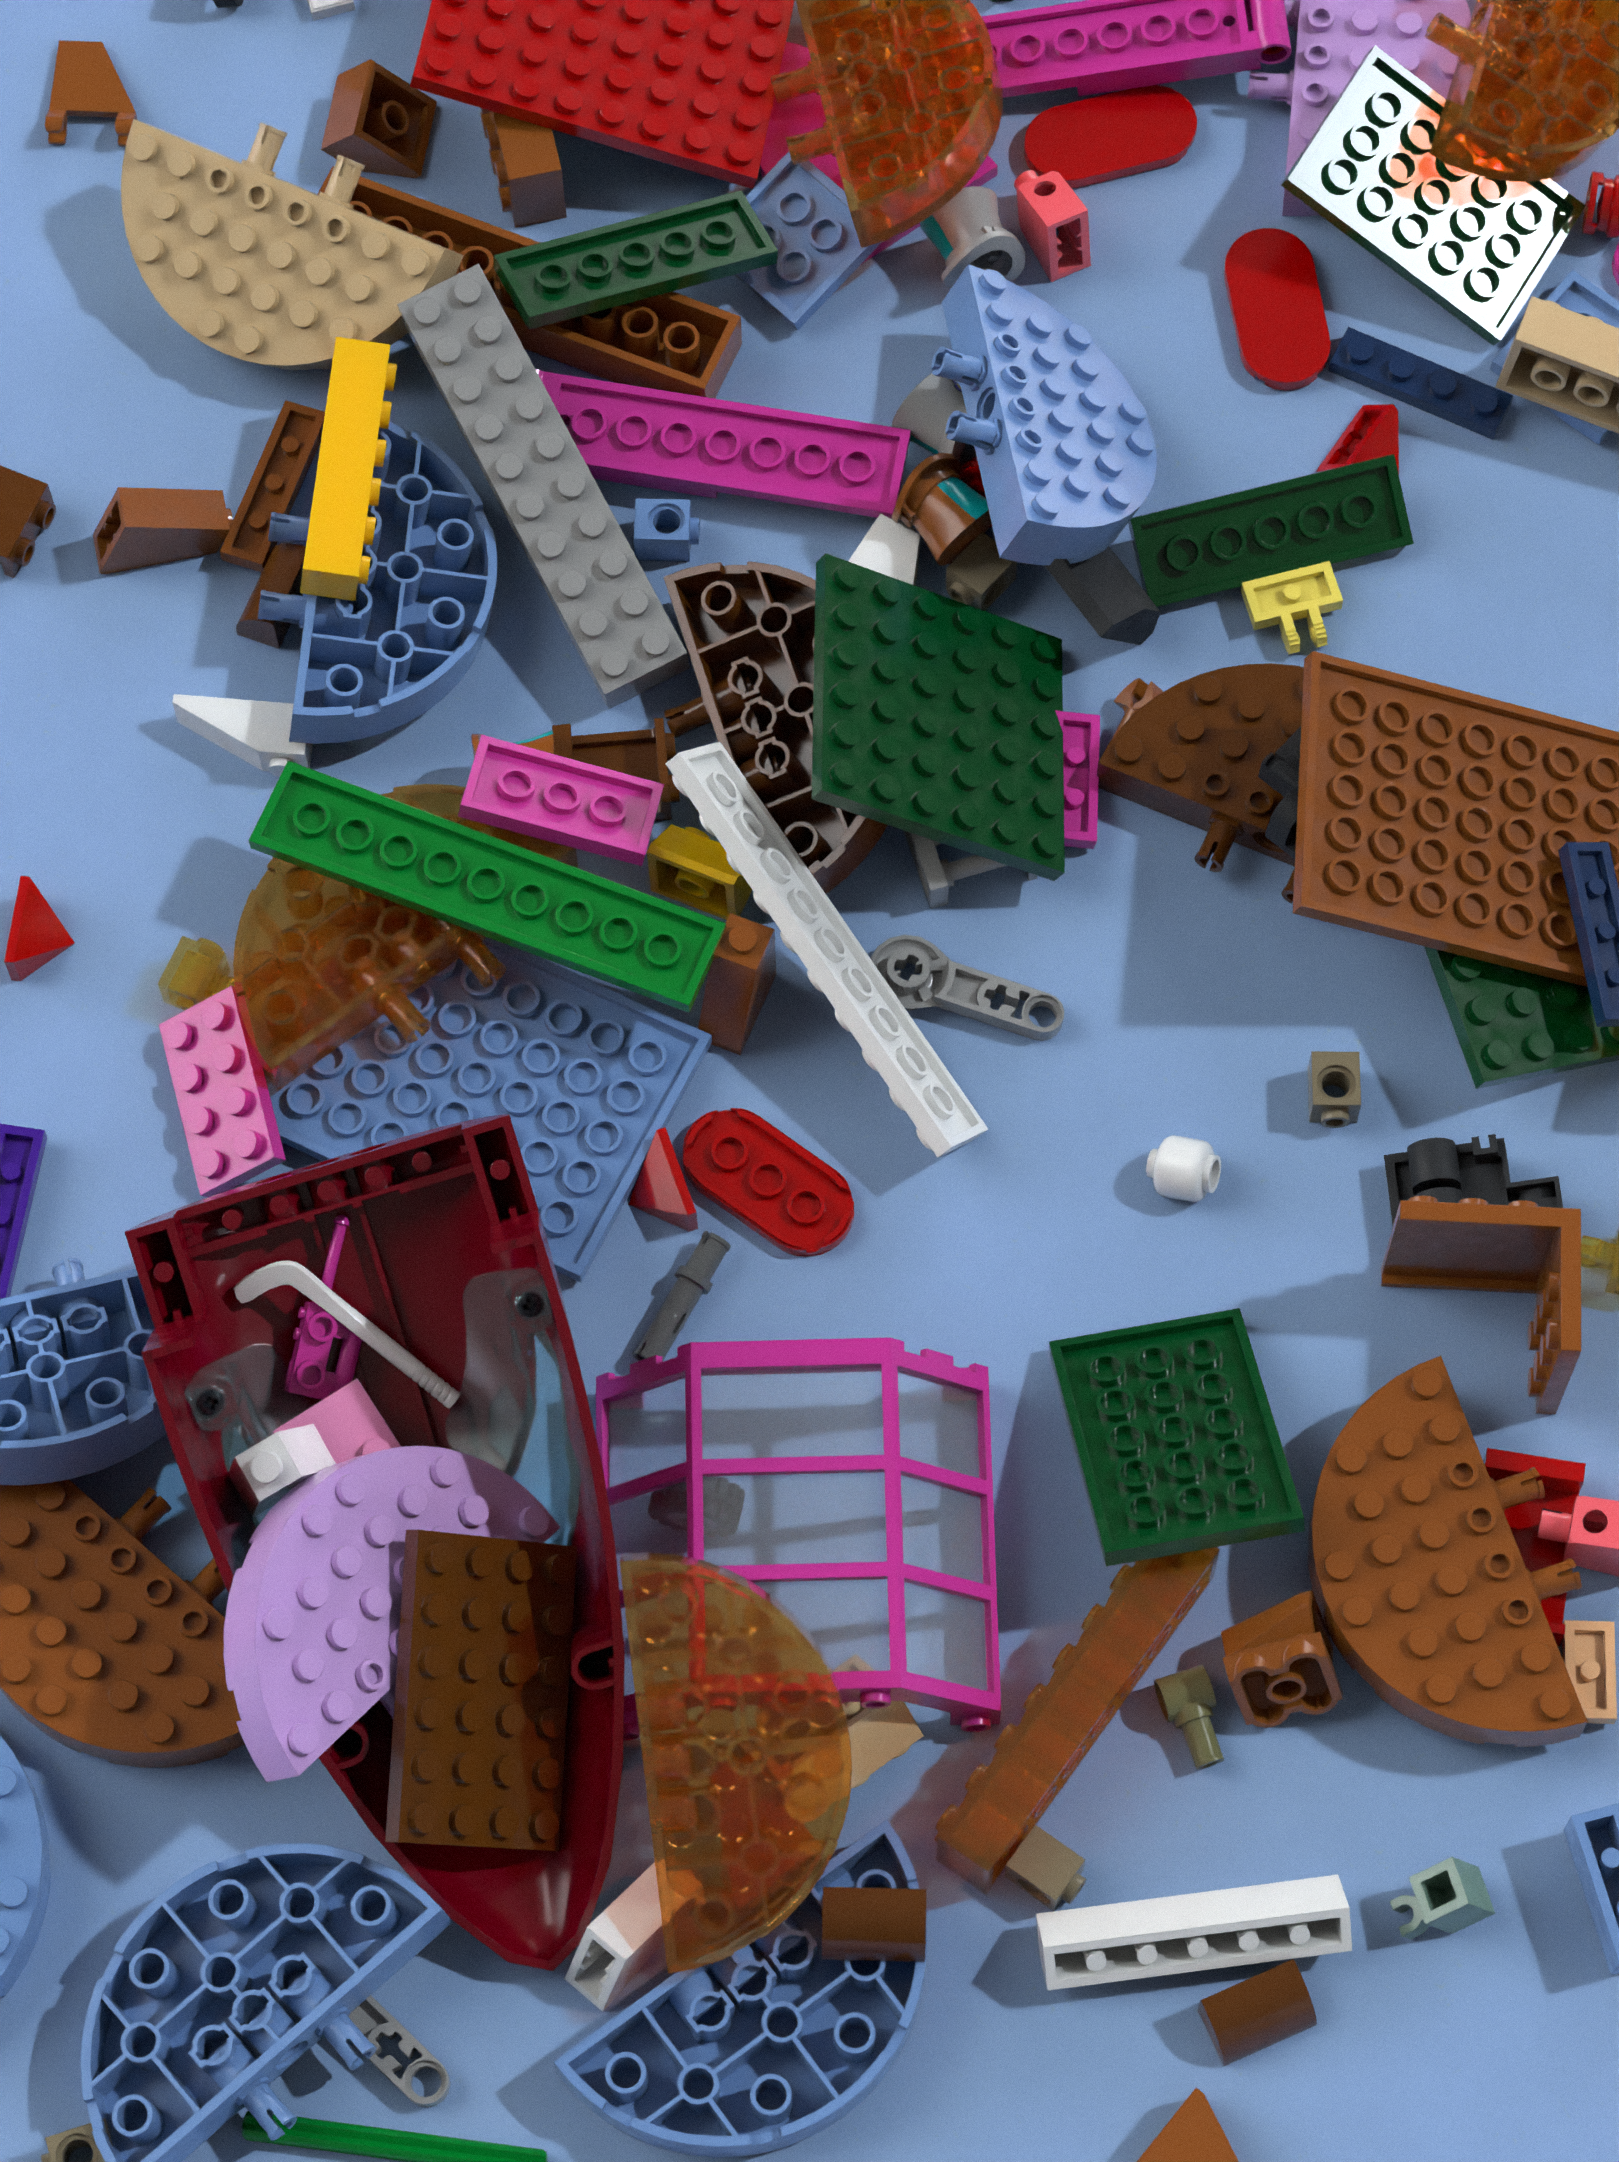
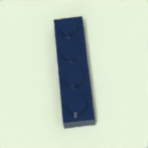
(1420, 383)
(1595, 914)

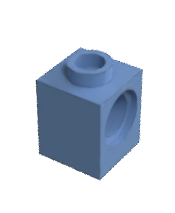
(660, 513)

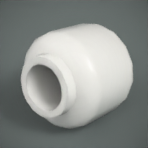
(1184, 1168)

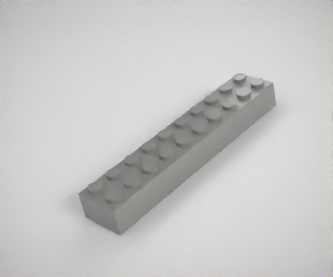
(544, 486)

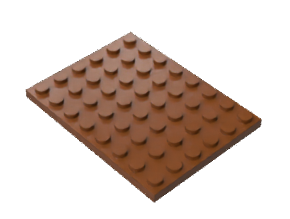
(1446, 815)

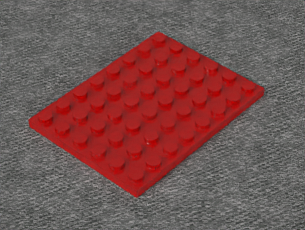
(630, 74)

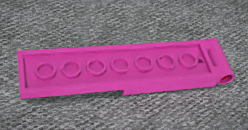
(1134, 43)
(730, 447)

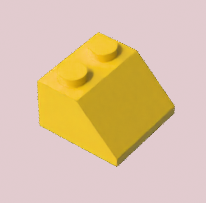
(696, 872)

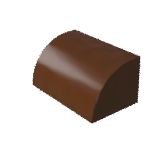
(280, 575)
(874, 1924)
(1258, 2012)

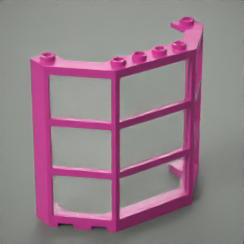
(837, 1487)

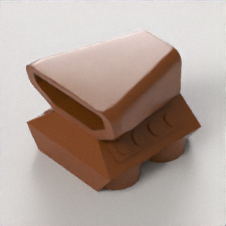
(1282, 1662)

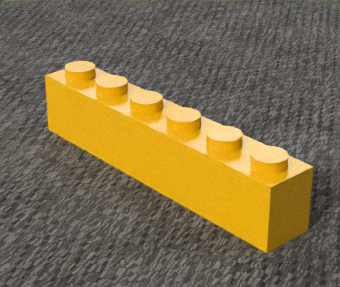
(345, 469)

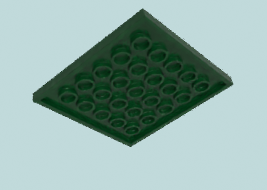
(937, 718)

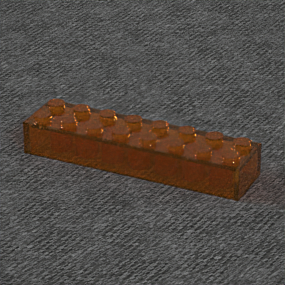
(1069, 1713)

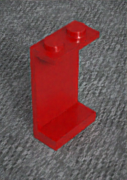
(1561, 1485)

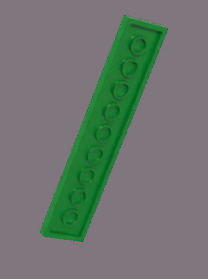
(488, 886)

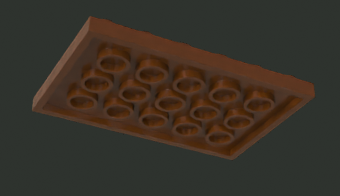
(481, 1692)

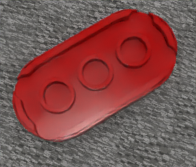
(1111, 135)
(1277, 308)
(768, 1182)

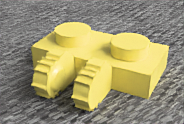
(1292, 597)

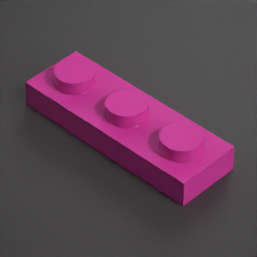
(1081, 781)

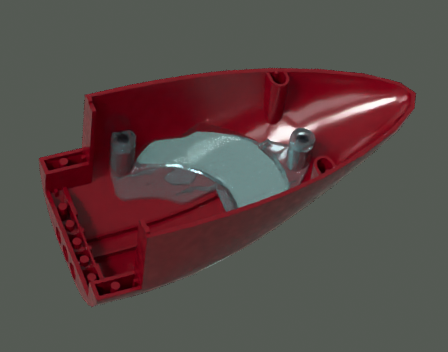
(463, 1278)

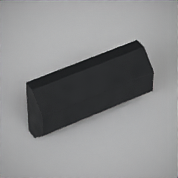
(1107, 597)

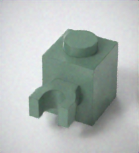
(1445, 1898)

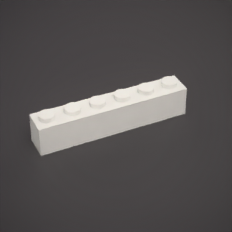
(1193, 1932)

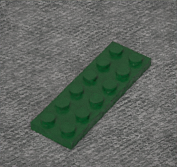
(635, 259)
(1270, 530)

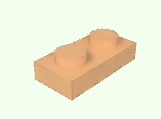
(1591, 1664)

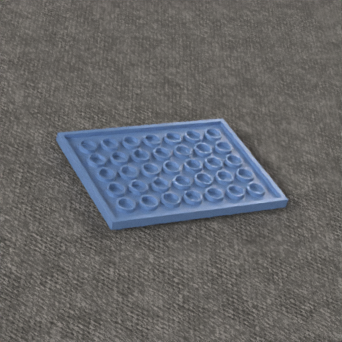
(554, 1050)

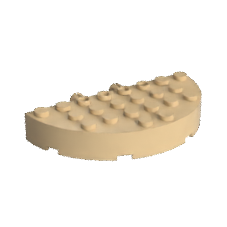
(261, 260)

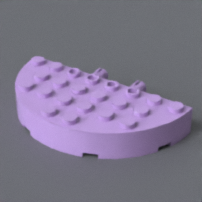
(1331, 46)
(322, 1590)

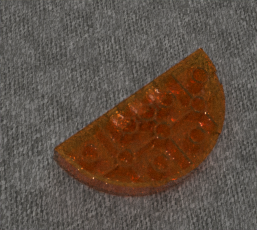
(736, 1752)

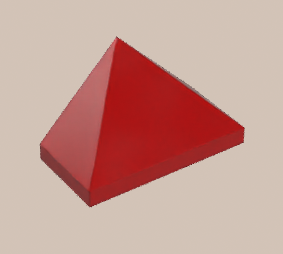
(1368, 436)
(34, 933)
(662, 1186)

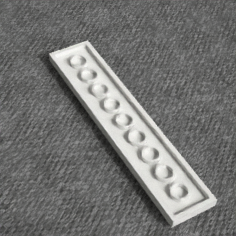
(826, 947)

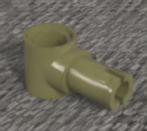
(1188, 1701)

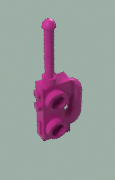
(315, 1334)

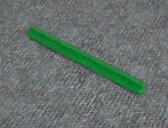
(388, 2143)

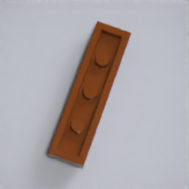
(273, 484)

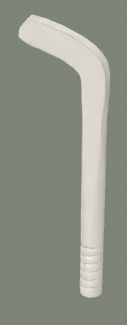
(307, 1283)

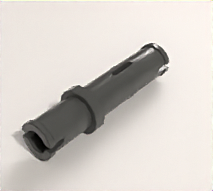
(690, 1284)

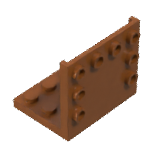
(1500, 1251)

